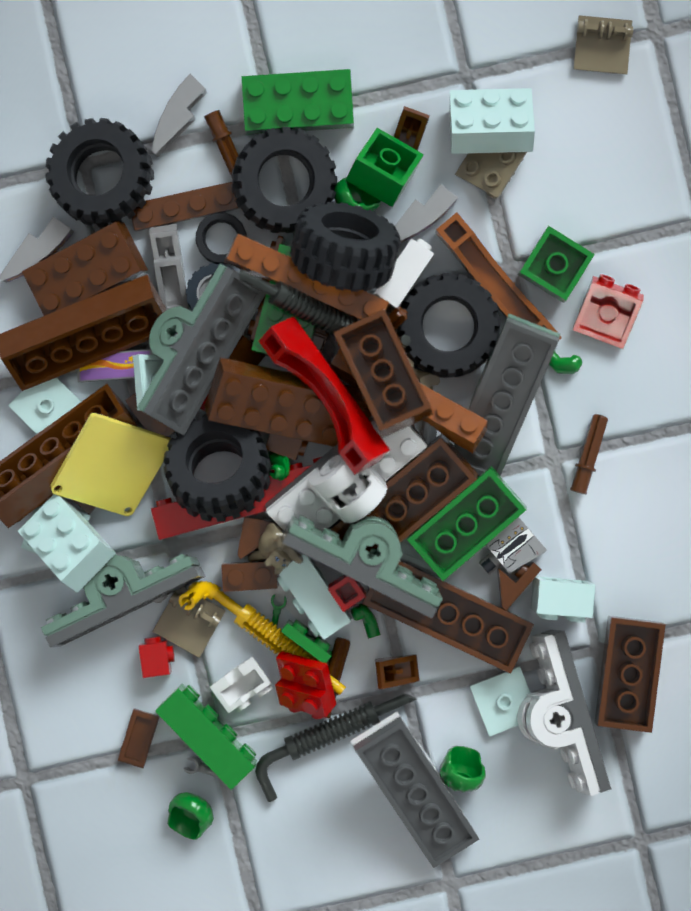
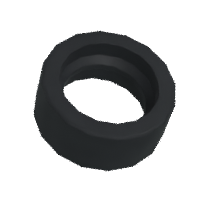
(205, 224)

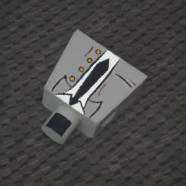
(512, 548)

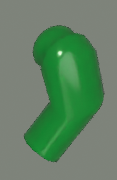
(565, 365)
(281, 466)
(368, 618)

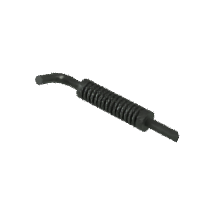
(304, 306)
(325, 734)

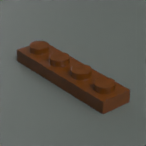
(184, 206)

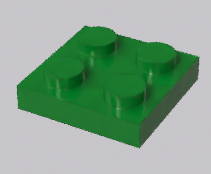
(315, 646)

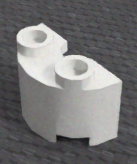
(240, 685)

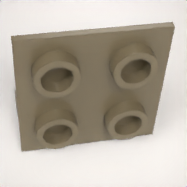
(603, 44)
(490, 170)
(191, 627)

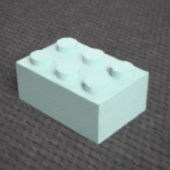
(491, 120)
(66, 542)
(313, 597)
(562, 597)

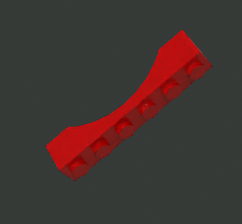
(293, 350)

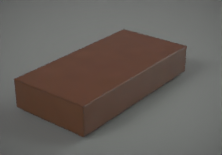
(138, 738)

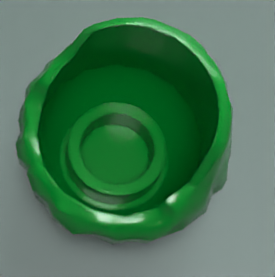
(354, 196)
(462, 769)
(189, 815)

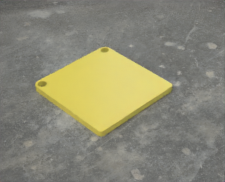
(110, 465)

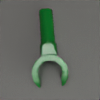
(277, 610)

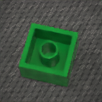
(384, 167)
(556, 264)

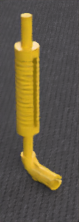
(251, 621)

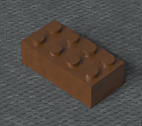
(85, 268)
(383, 373)
(629, 674)

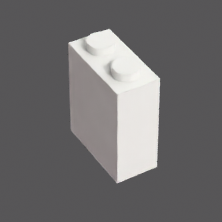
(406, 272)

